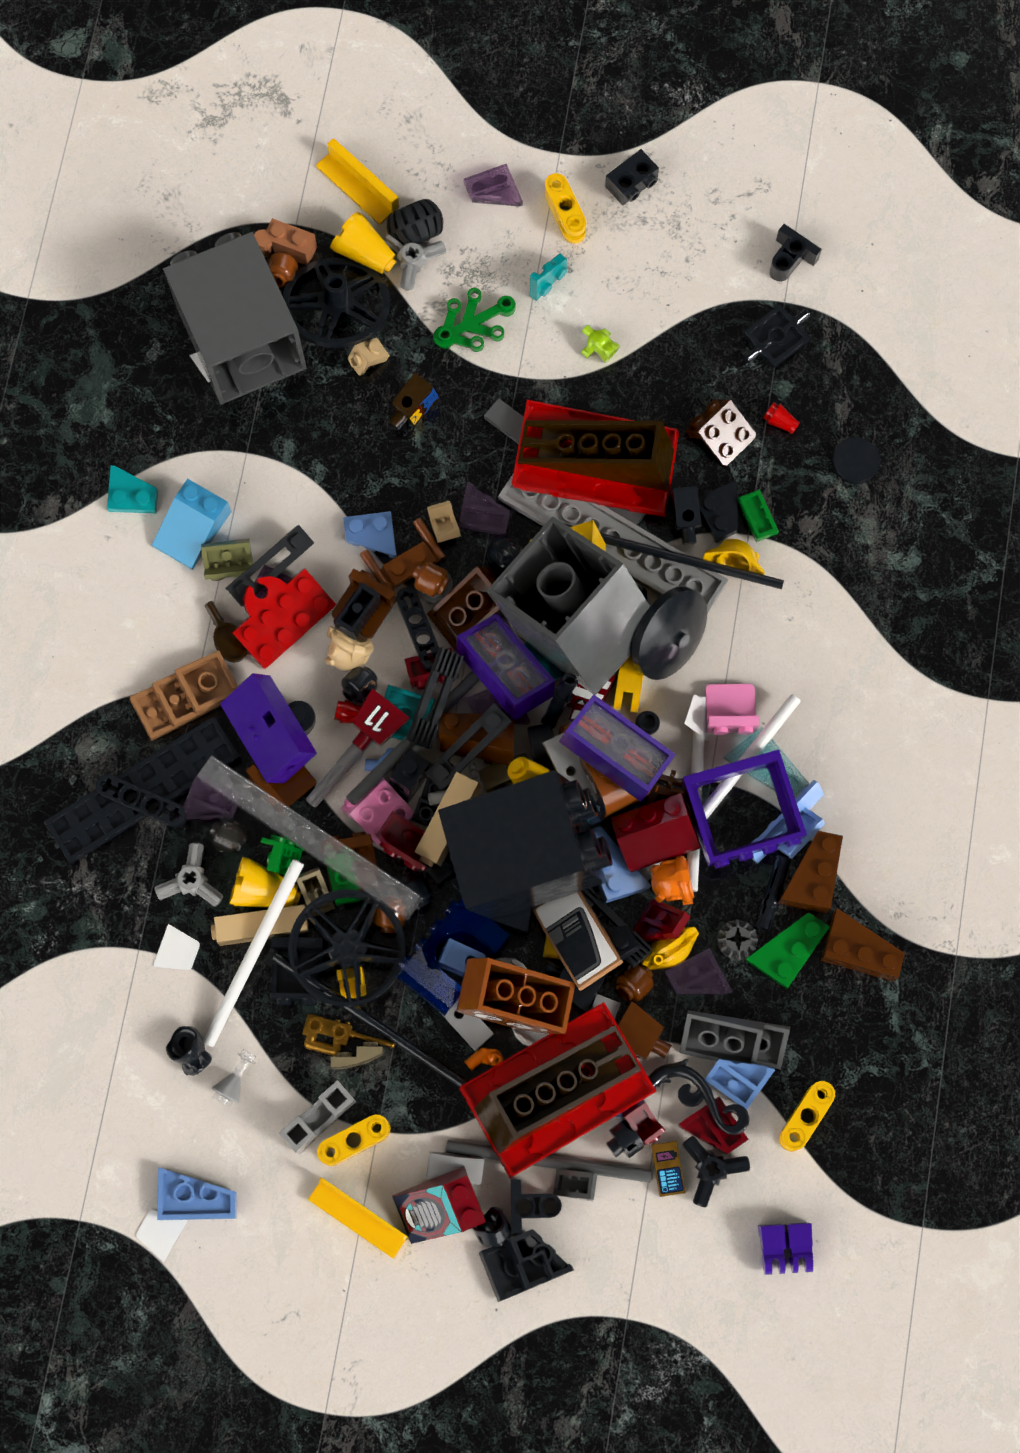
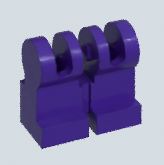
(796, 1238)

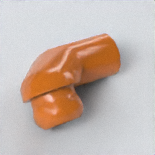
(484, 1055)

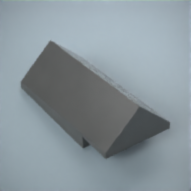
(734, 1039)

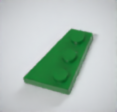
(788, 951)

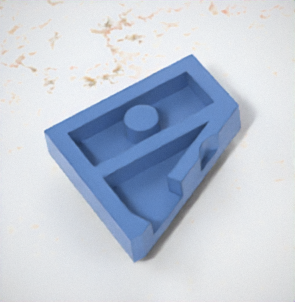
(372, 532)
(739, 1079)

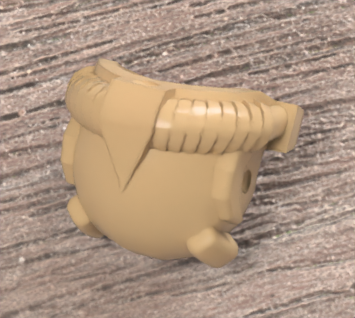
(345, 652)

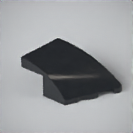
(522, 1265)

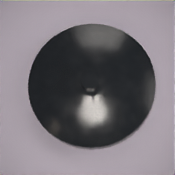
(669, 633)

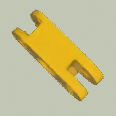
(558, 195)
(628, 681)
(797, 1126)
(339, 1140)

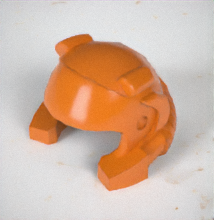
(672, 881)

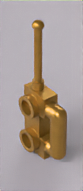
(340, 1032)

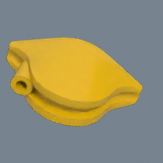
(735, 554)
(671, 951)

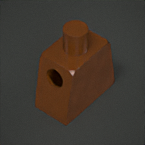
(643, 1033)

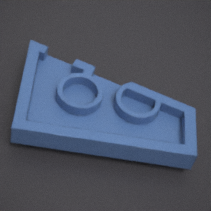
(618, 877)
(192, 1199)

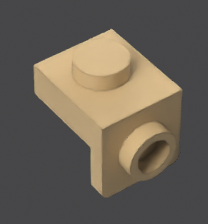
(366, 355)
(443, 521)

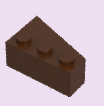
(454, 725)
(816, 875)
(860, 949)

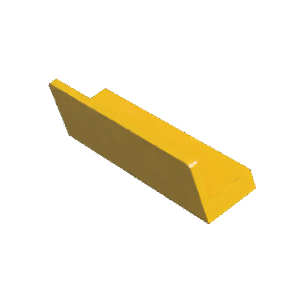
(358, 182)
(358, 1218)

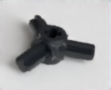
(724, 1168)

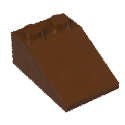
(465, 605)

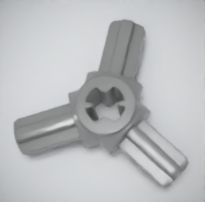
(420, 256)
(192, 868)

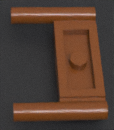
(402, 567)

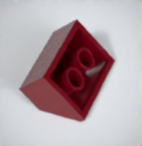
(656, 832)

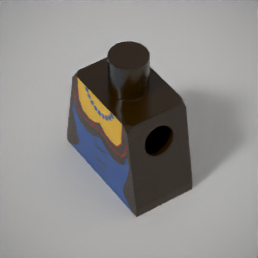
(413, 401)

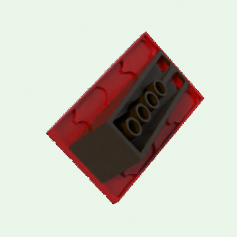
(596, 458)
(557, 1090)

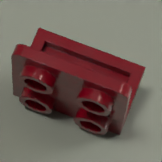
(401, 839)

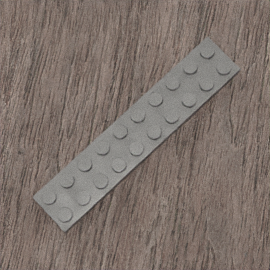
(649, 571)

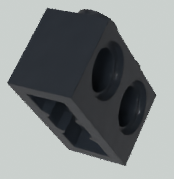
(628, 174)

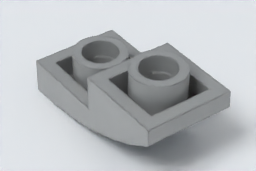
(442, 1163)

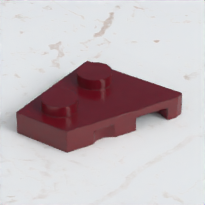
(661, 922)
(704, 1127)

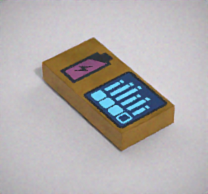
(668, 1168)

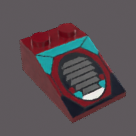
(439, 1207)

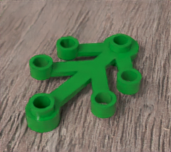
(472, 323)

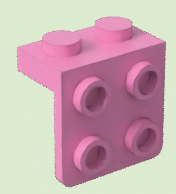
(731, 709)
(376, 807)

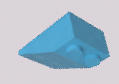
(191, 521)

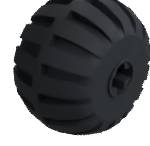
(415, 222)

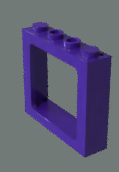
(774, 764)

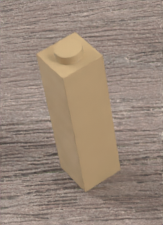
(433, 844)
(243, 926)

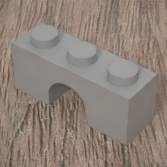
(318, 1118)

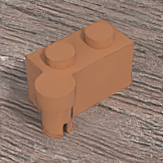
(287, 239)

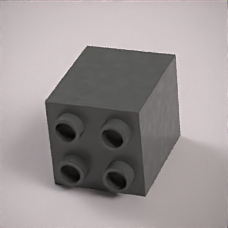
(235, 316)
(571, 604)

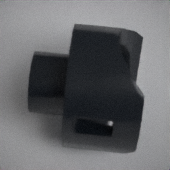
(304, 714)
(624, 1140)
(494, 1230)

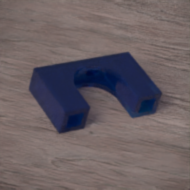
(422, 971)

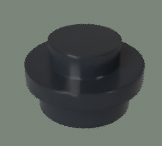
(648, 722)

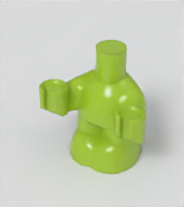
(600, 343)

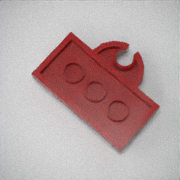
(281, 615)

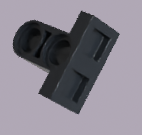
(785, 256)
(536, 1202)

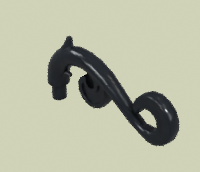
(679, 1069)

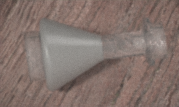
(228, 1089)

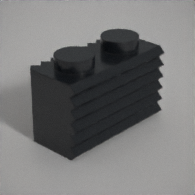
(357, 611)

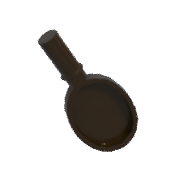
(223, 638)

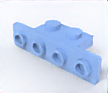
(813, 823)

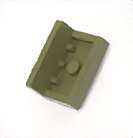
(226, 558)

